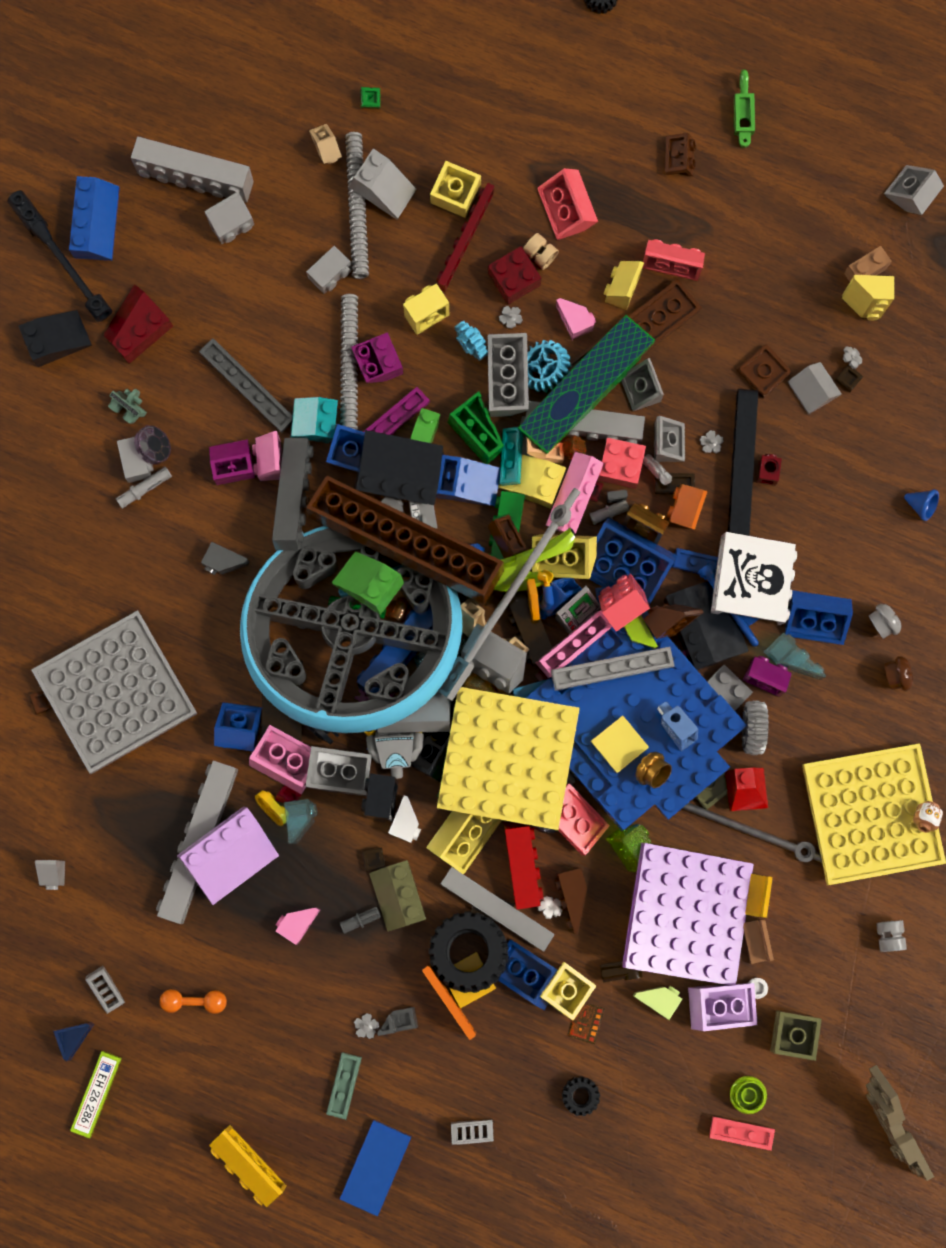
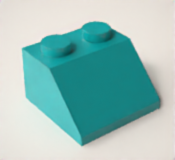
(314, 419)

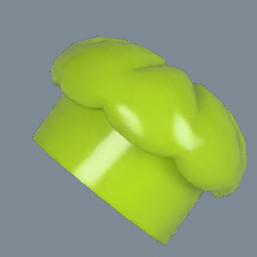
(748, 1095)

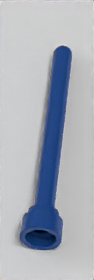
(708, 573)

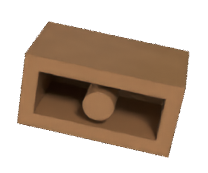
(870, 264)

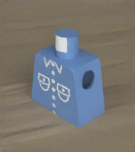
(681, 731)

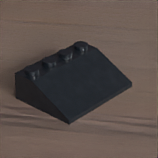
(399, 467)
(710, 636)

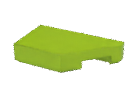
(639, 633)

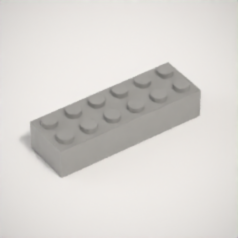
(191, 169)

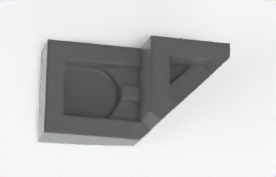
(399, 1021)

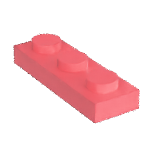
(741, 1133)

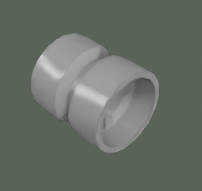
(890, 943)

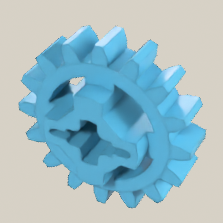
(471, 340)

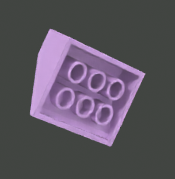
(228, 855)

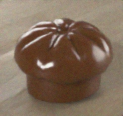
(899, 674)

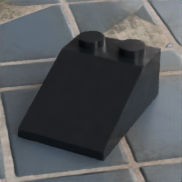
(54, 337)

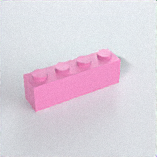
(583, 476)
(574, 643)

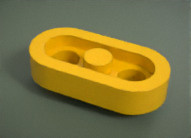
(268, 804)

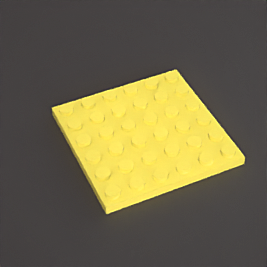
(508, 758)
(867, 812)

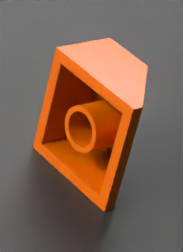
(686, 506)

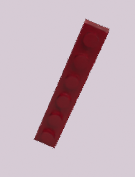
(461, 244)

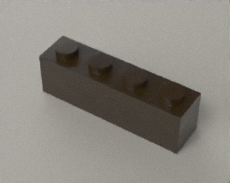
(531, 632)

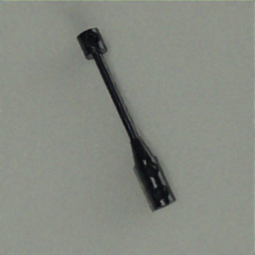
(38, 227)

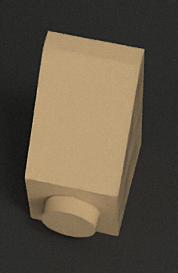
(325, 144)

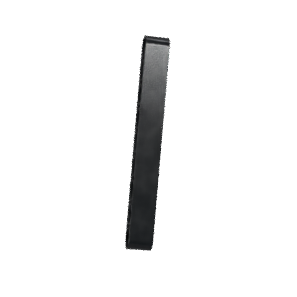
(743, 462)

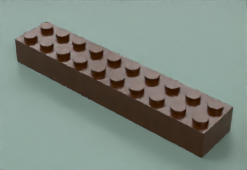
(405, 539)

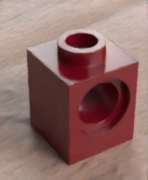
(766, 477)

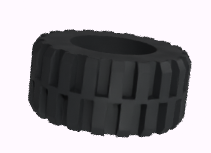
(440, 952)

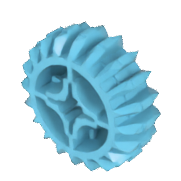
(553, 372)

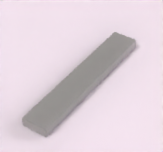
(612, 668)
(497, 909)

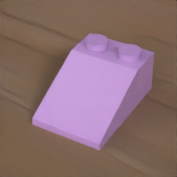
(722, 1006)

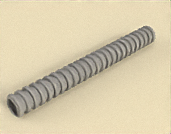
(357, 210)
(349, 362)

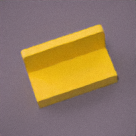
(758, 896)

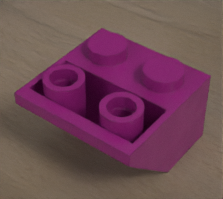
(378, 359)
(231, 462)

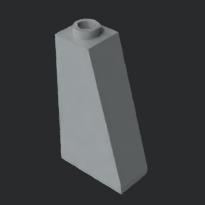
(431, 717)

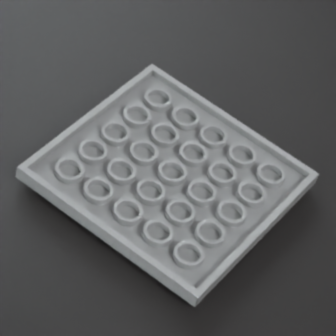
(114, 692)

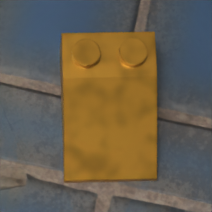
(645, 522)

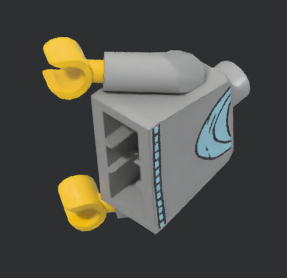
(394, 749)

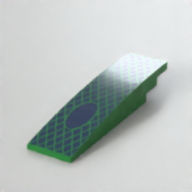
(586, 384)

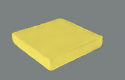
(619, 744)

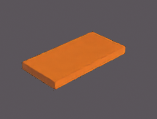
(449, 1002)

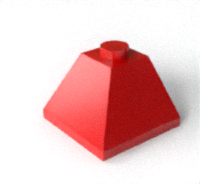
(746, 789)

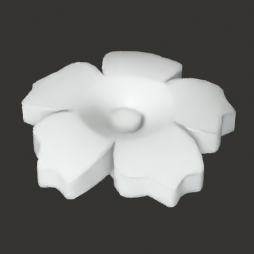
(550, 907)

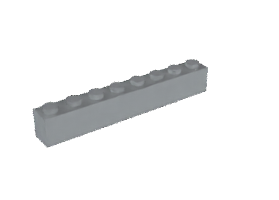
(206, 816)

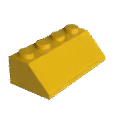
(248, 1166)

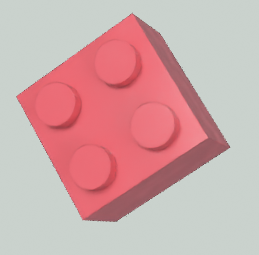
(622, 463)

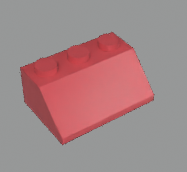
(567, 203)
(673, 260)

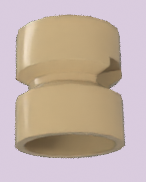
(536, 246)

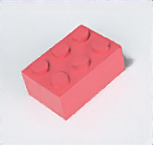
(623, 601)

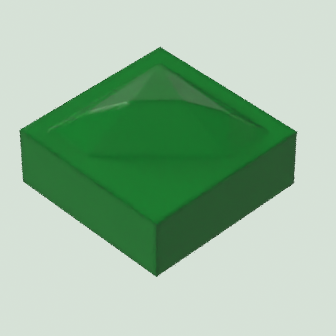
(370, 97)

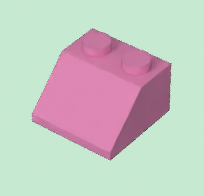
(268, 456)

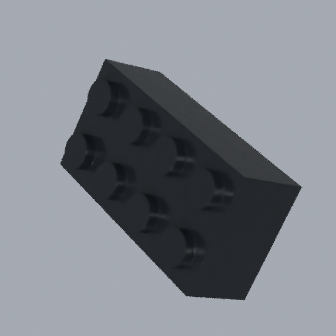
(380, 797)

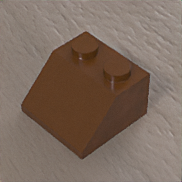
(670, 619)

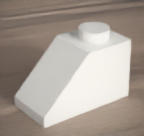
(405, 822)

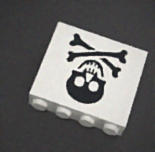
(754, 577)

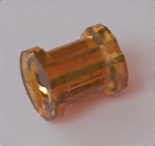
(400, 610)

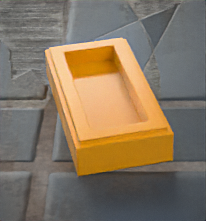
(533, 599)

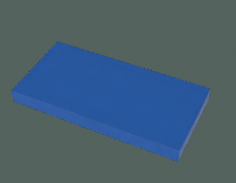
(375, 1168)

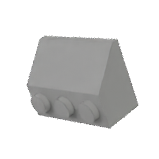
(497, 660)

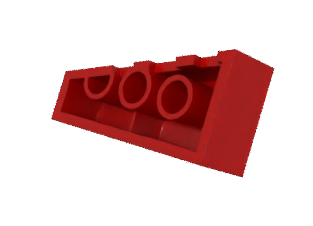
(522, 865)

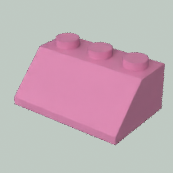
(282, 759)

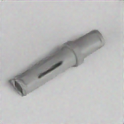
(142, 488)

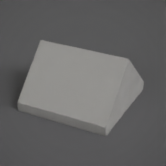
(642, 386)
(814, 387)
(669, 440)

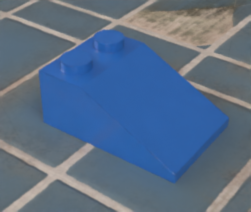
(527, 974)

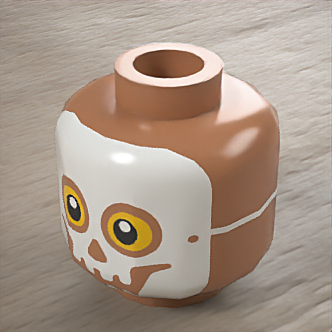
(928, 816)

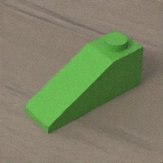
(426, 426)

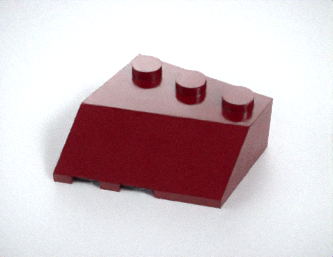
(136, 325)

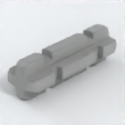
(657, 469)

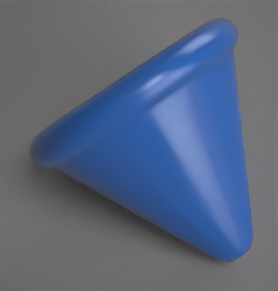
(923, 503)

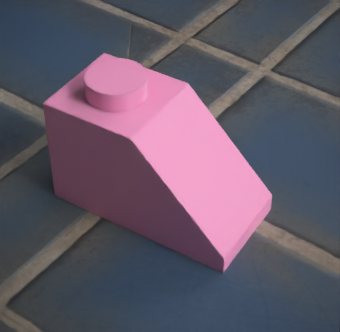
(575, 317)
(295, 924)

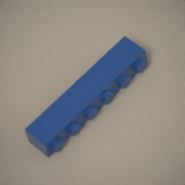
(394, 655)

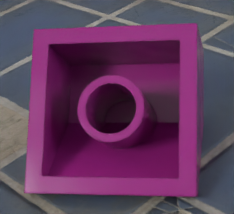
(767, 676)

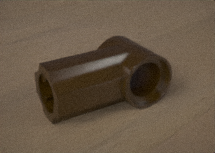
(614, 971)

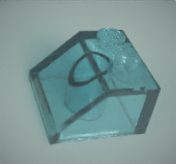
(299, 818)

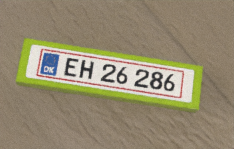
(96, 1094)

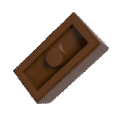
(506, 536)

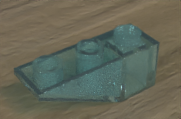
(787, 653)

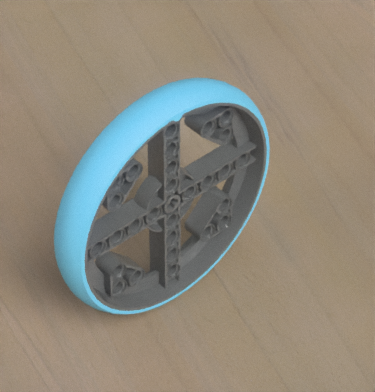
(380, 708)

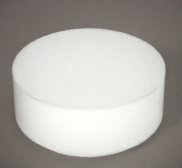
(761, 987)

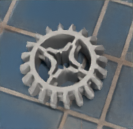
(756, 732)

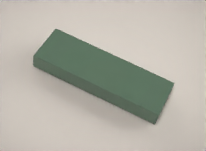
(344, 1085)

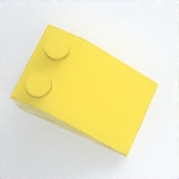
(538, 481)

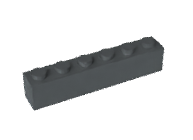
(292, 494)

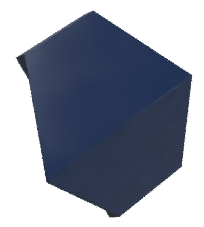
(71, 1038)

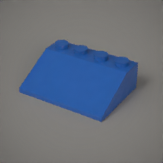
(627, 552)

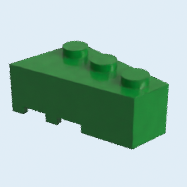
(476, 429)

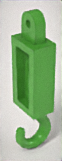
(744, 109)

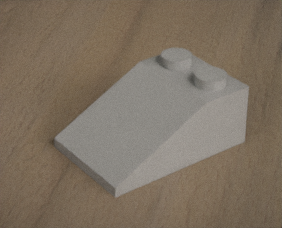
(383, 184)
(338, 771)

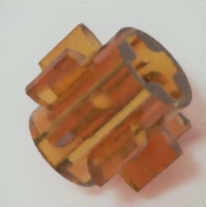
(573, 445)

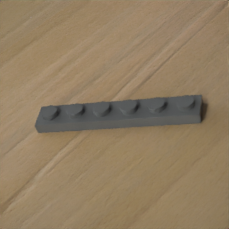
(246, 385)

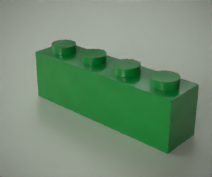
(511, 505)

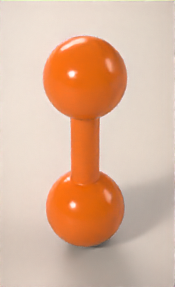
(213, 1002)

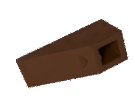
(573, 890)

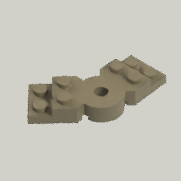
(890, 1115)

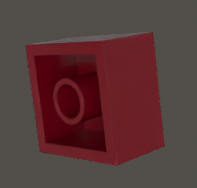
(514, 275)

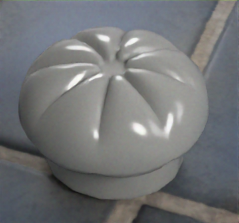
(885, 620)

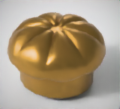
(653, 770)

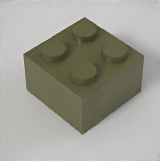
(796, 1035)

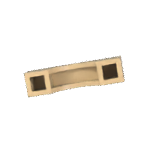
(474, 614)

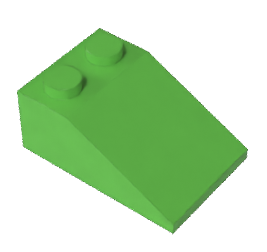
(369, 581)

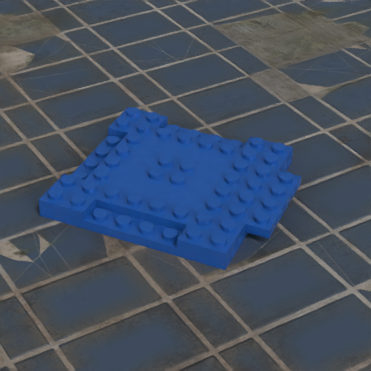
(638, 700)

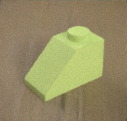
(660, 999)

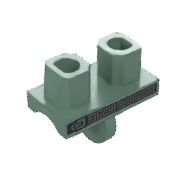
(120, 400)

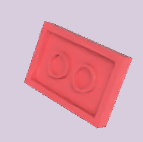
(580, 821)

